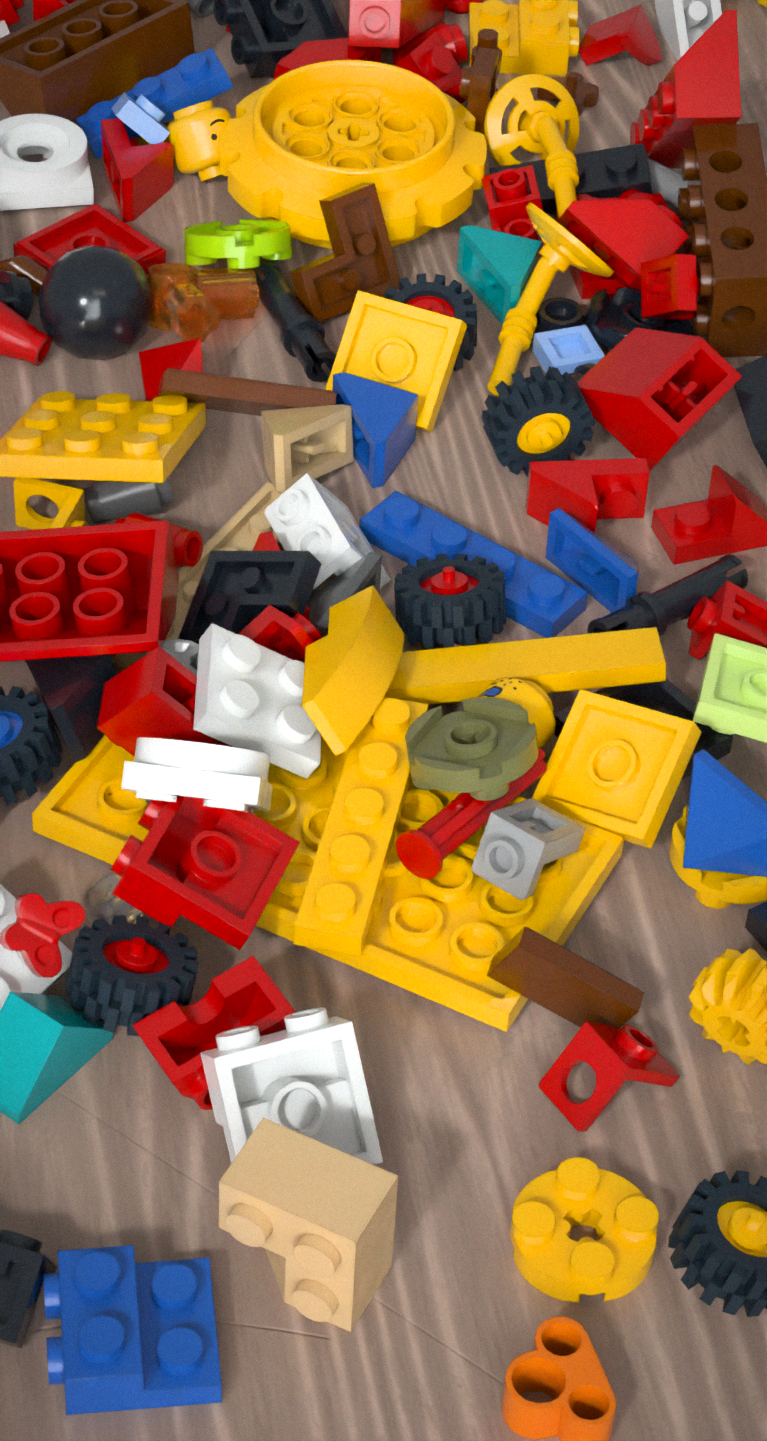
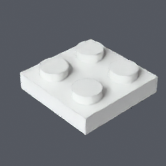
(254, 701)

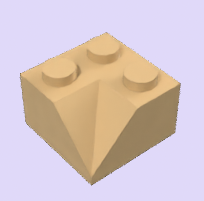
(318, 1218)

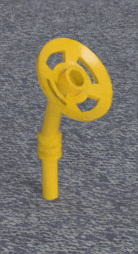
(537, 131)
(520, 323)

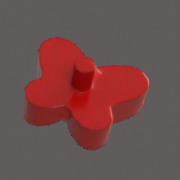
(39, 930)

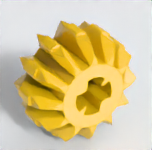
(732, 1004)

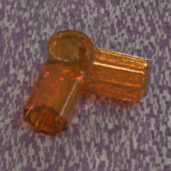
(195, 299)

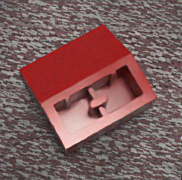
(656, 389)

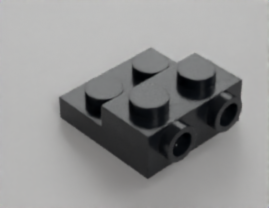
(274, 28)

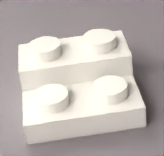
(297, 1078)

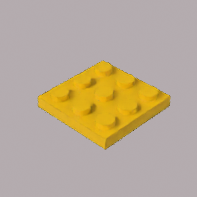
(101, 438)

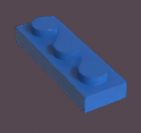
(189, 83)

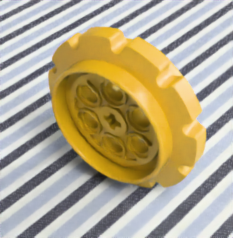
(349, 127)

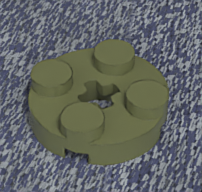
(472, 748)

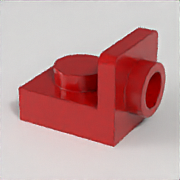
(436, 64)
(669, 287)
(727, 613)

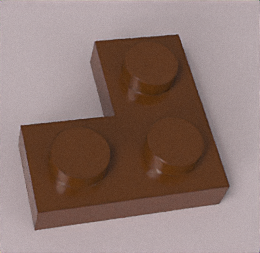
(359, 259)

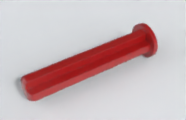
(454, 824)

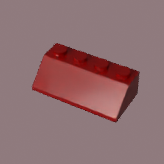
(696, 91)

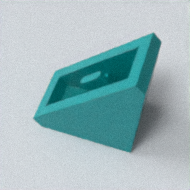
(496, 266)
(41, 1049)

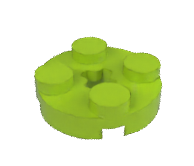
(238, 243)

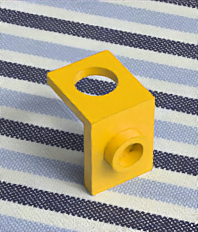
(68, 500)

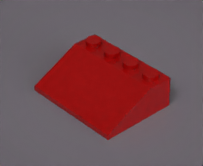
(86, 590)

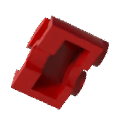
(180, 1033)

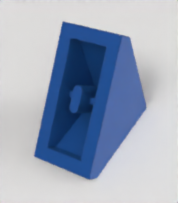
(381, 423)

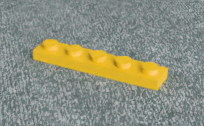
(358, 833)

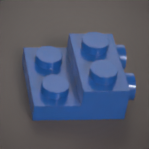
(131, 1331)

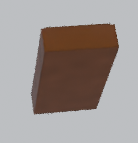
(563, 981)

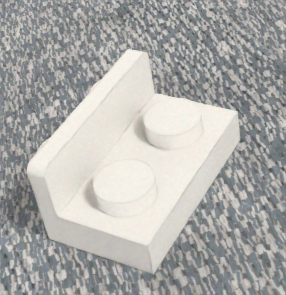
(318, 522)

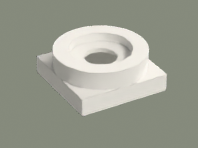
(50, 183)
(212, 772)

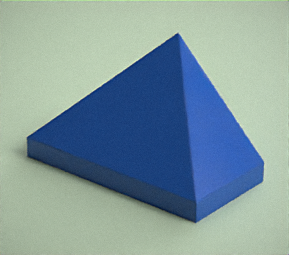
(591, 561)
(723, 821)

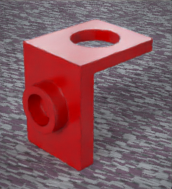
(615, 1057)

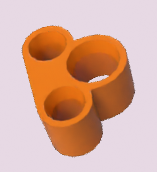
(569, 1373)

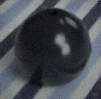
(95, 302)

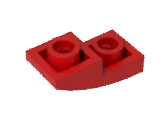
(507, 198)

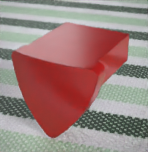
(621, 32)

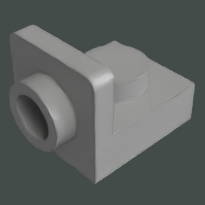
(520, 843)

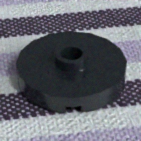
(615, 316)

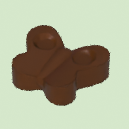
(582, 93)

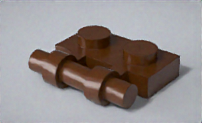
(480, 79)

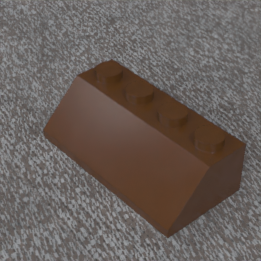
(91, 54)

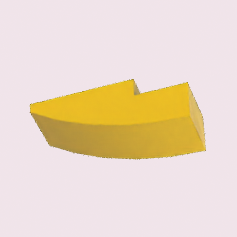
(351, 667)

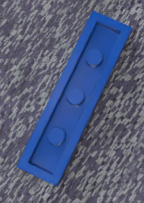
(531, 592)

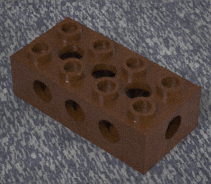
(727, 235)

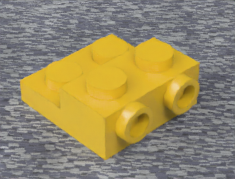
(531, 34)

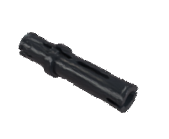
(300, 332)
(672, 601)

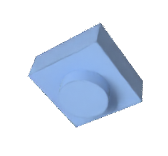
(142, 117)
(566, 348)

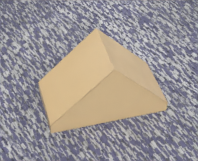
(305, 442)

